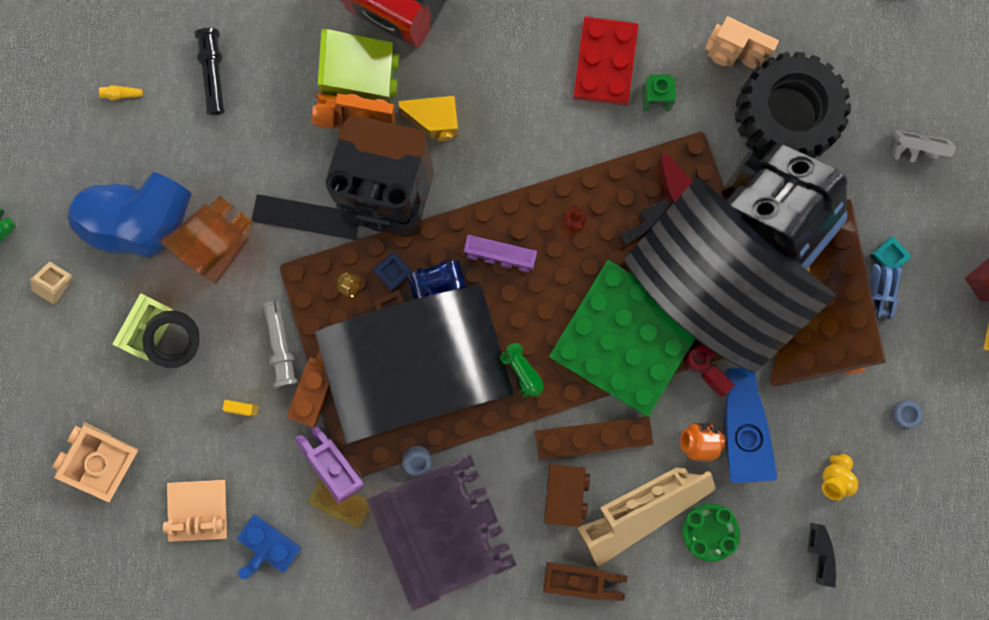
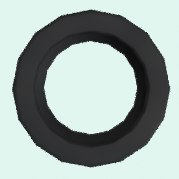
(173, 360)

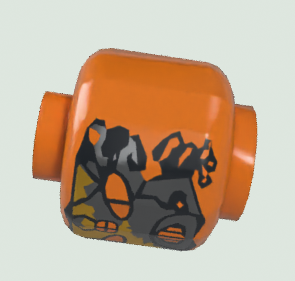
(702, 441)

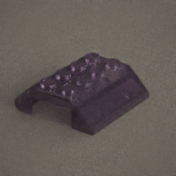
(439, 533)

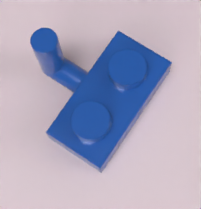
(268, 545)

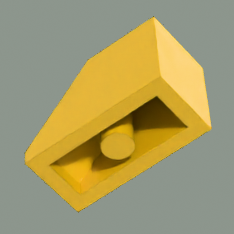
(432, 116)

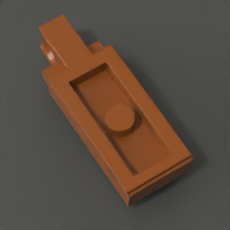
(310, 393)

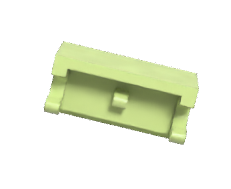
(132, 331)

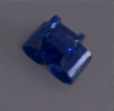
(437, 279)

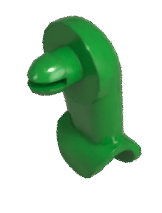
(529, 380)

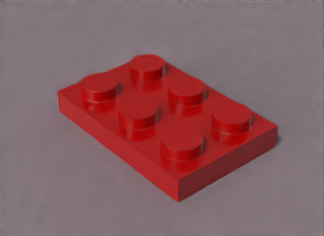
(605, 61)

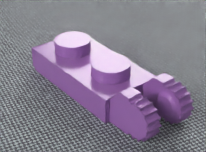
(330, 465)

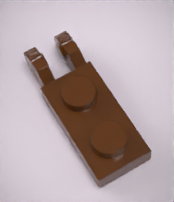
(581, 582)

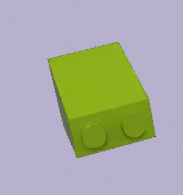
(357, 66)

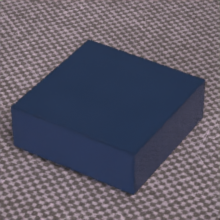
(392, 271)

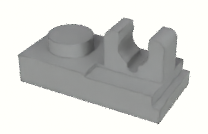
(932, 146)

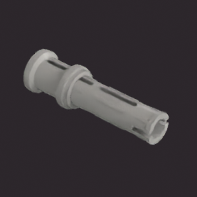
(281, 358)

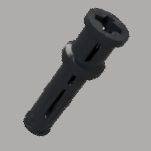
(210, 58)

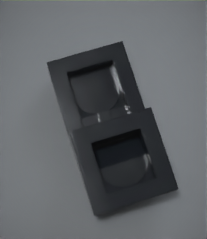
(648, 219)
(821, 544)

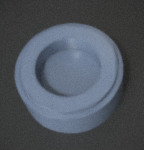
(907, 414)
(416, 461)

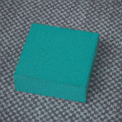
(890, 254)

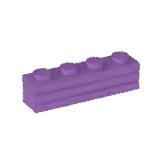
(499, 252)

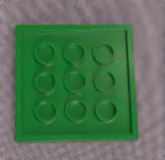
(623, 341)

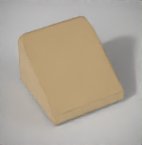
(50, 282)

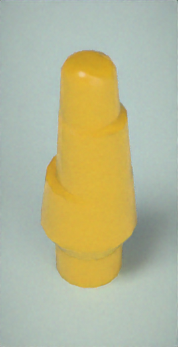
(116, 92)

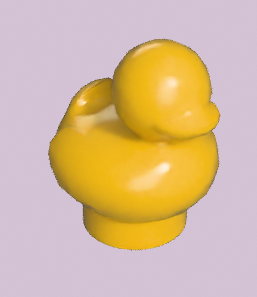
(838, 478)

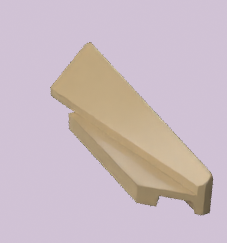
(643, 511)

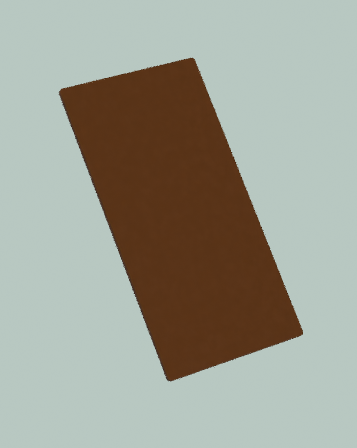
(523, 306)

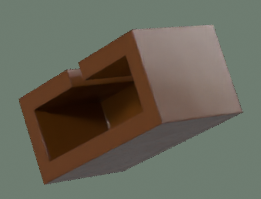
(565, 495)

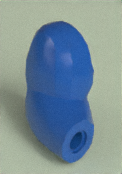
(129, 218)

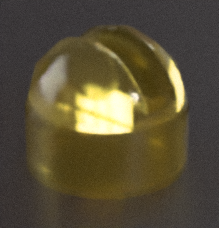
(348, 284)

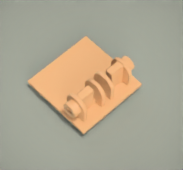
(196, 511)

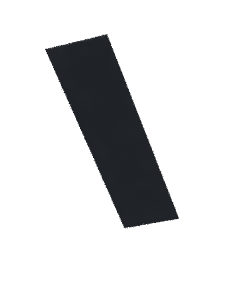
(302, 217)

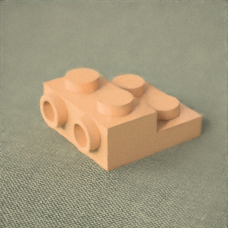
(739, 41)
(94, 461)

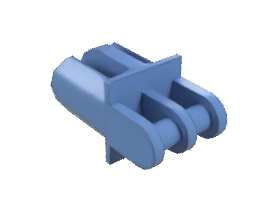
(884, 287)

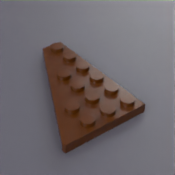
(847, 328)

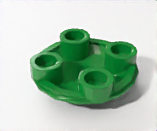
(711, 532)

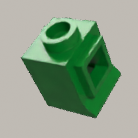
(659, 89)

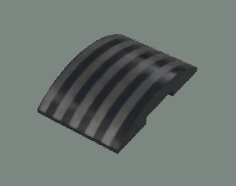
(725, 279)

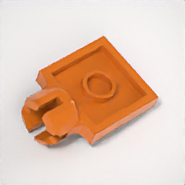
(336, 109)

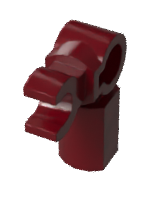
(699, 360)

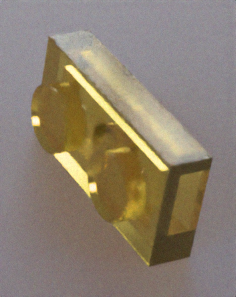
(352, 510)

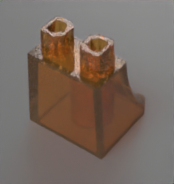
(208, 240)

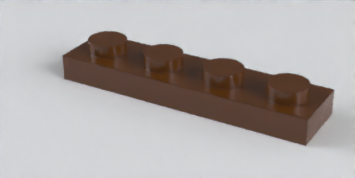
(594, 437)

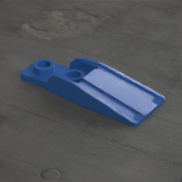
(747, 431)

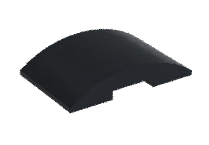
(413, 362)

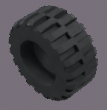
(807, 77)

